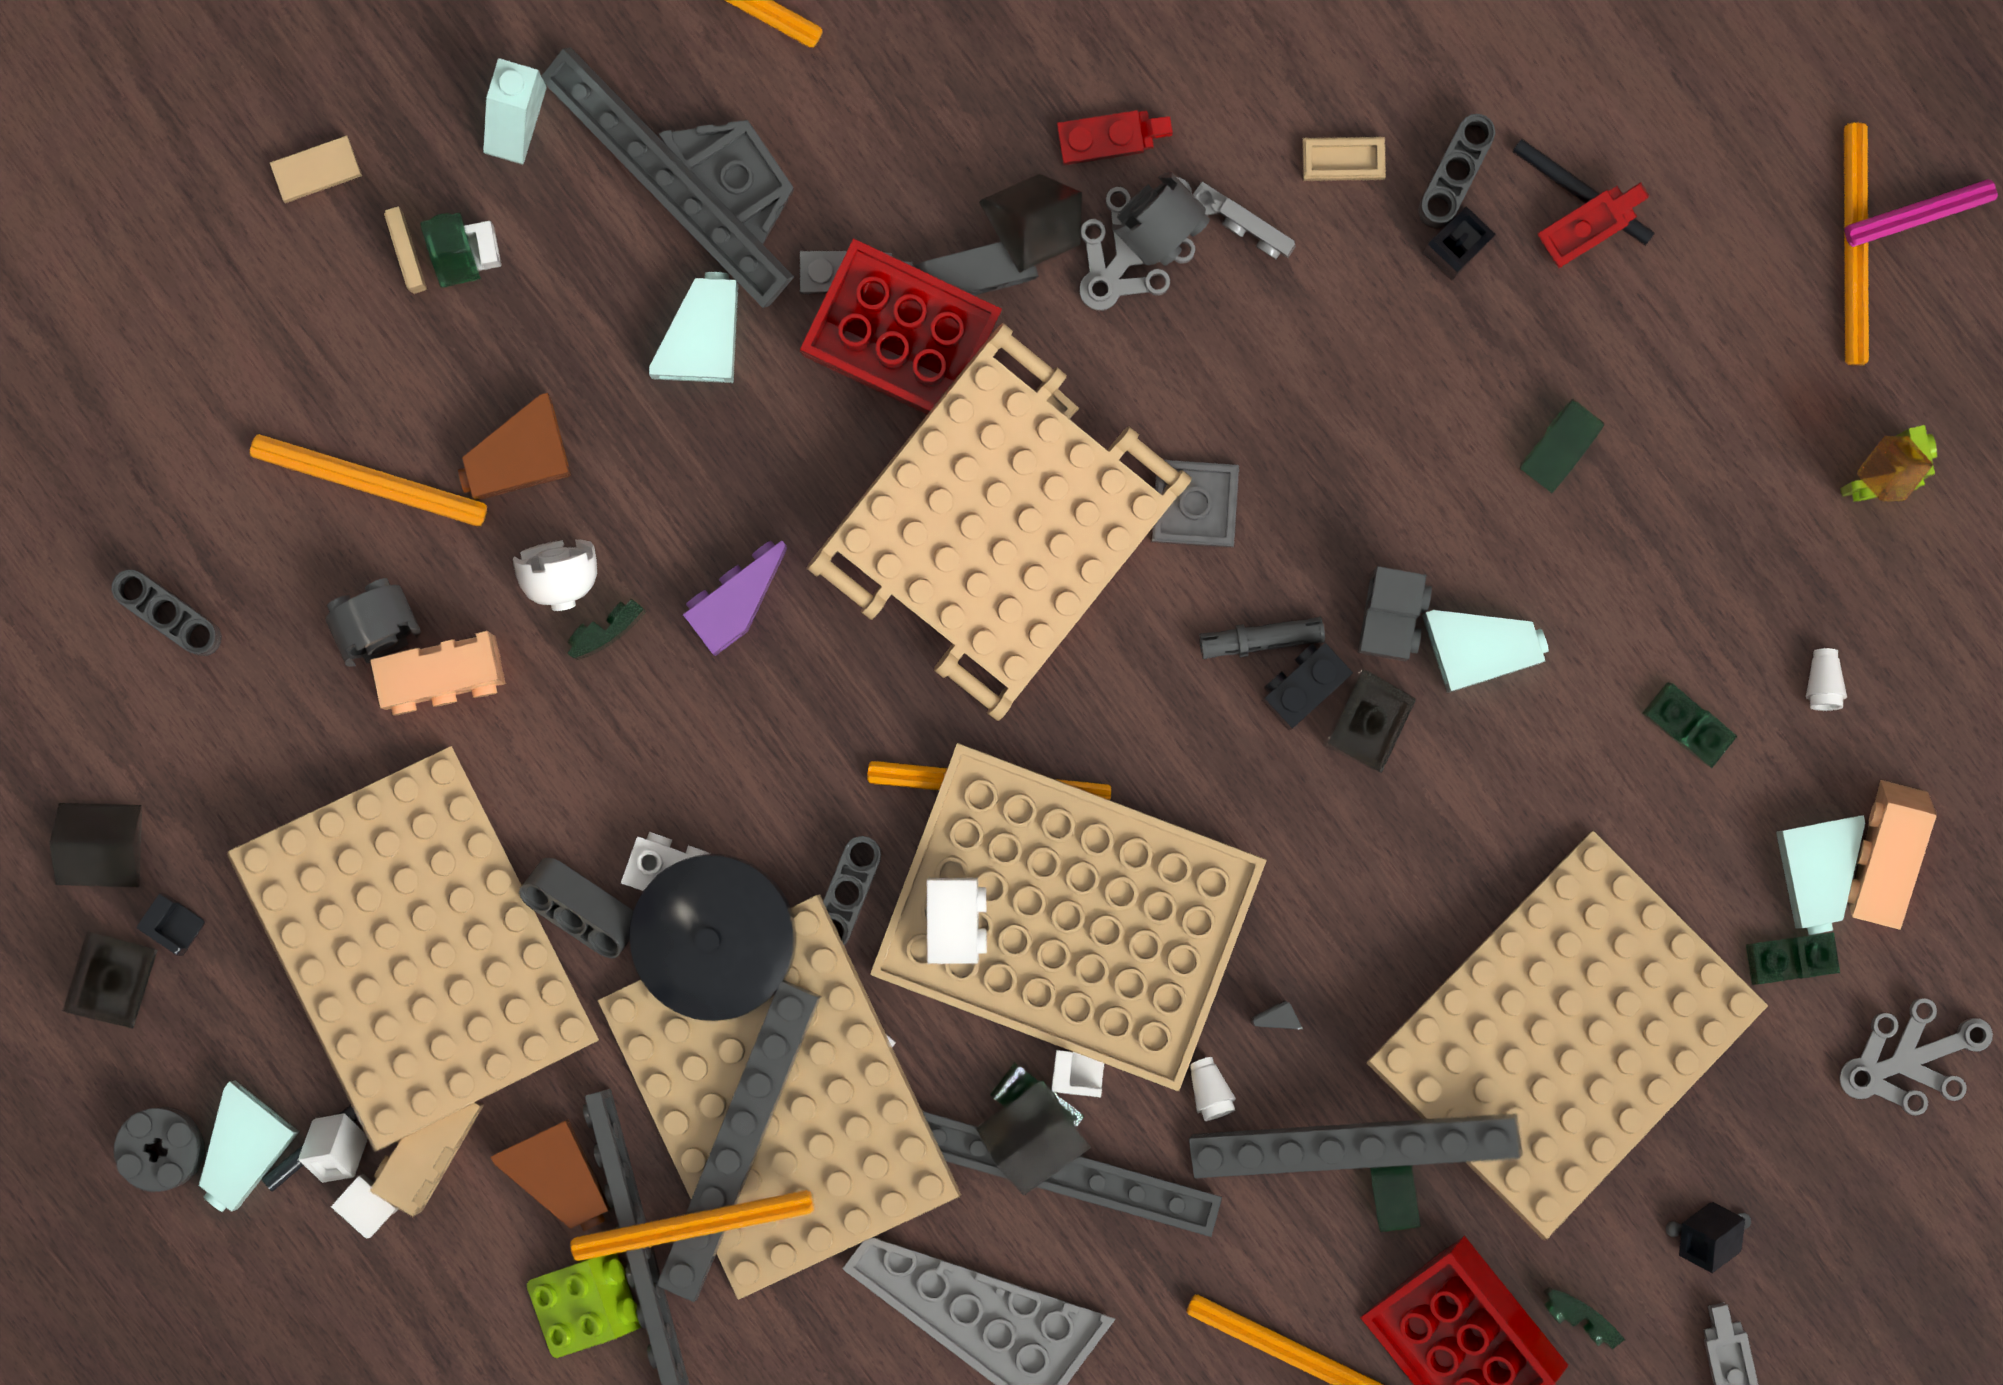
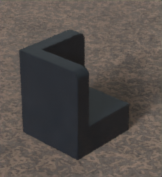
(171, 924)
(1711, 1237)

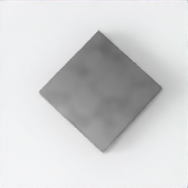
(1204, 510)

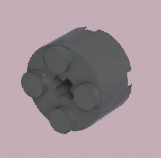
(1160, 220)
(372, 622)
(139, 1163)

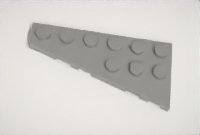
(985, 1321)

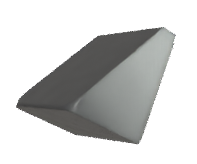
(1278, 1016)

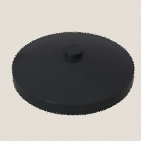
(712, 937)

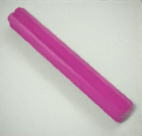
(1921, 212)

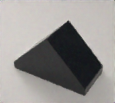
(1458, 243)

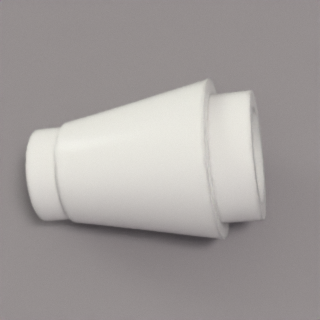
(1826, 681)
(1210, 1090)

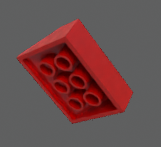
(897, 328)
(1462, 1326)

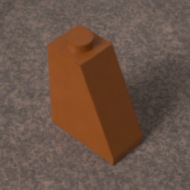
(517, 454)
(557, 1175)

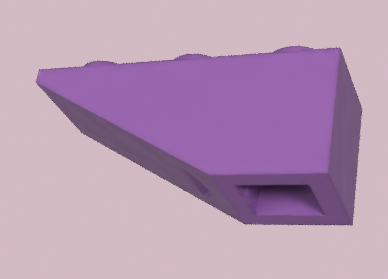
(732, 607)

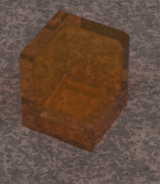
(1894, 468)

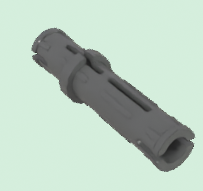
(1253, 639)

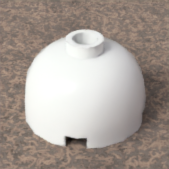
(557, 573)

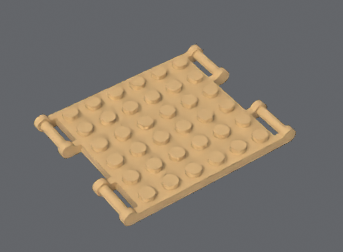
(999, 522)

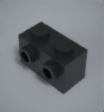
(1305, 688)

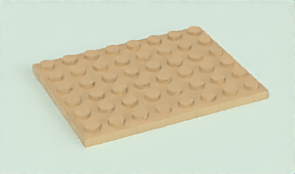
(1094, 916)
(412, 948)
(1578, 1020)
(838, 1130)

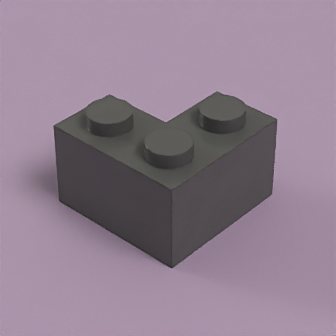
(1391, 612)

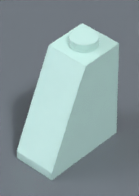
(512, 110)
(702, 334)
(1481, 647)
(1820, 870)
(242, 1147)

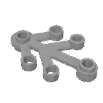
(1124, 258)
(1909, 1059)

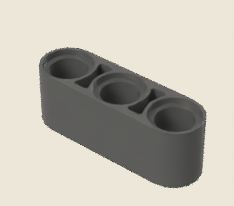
(1468, 155)
(978, 269)
(148, 604)
(861, 876)
(578, 907)

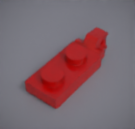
(1110, 136)
(1591, 223)

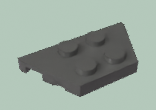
(736, 170)

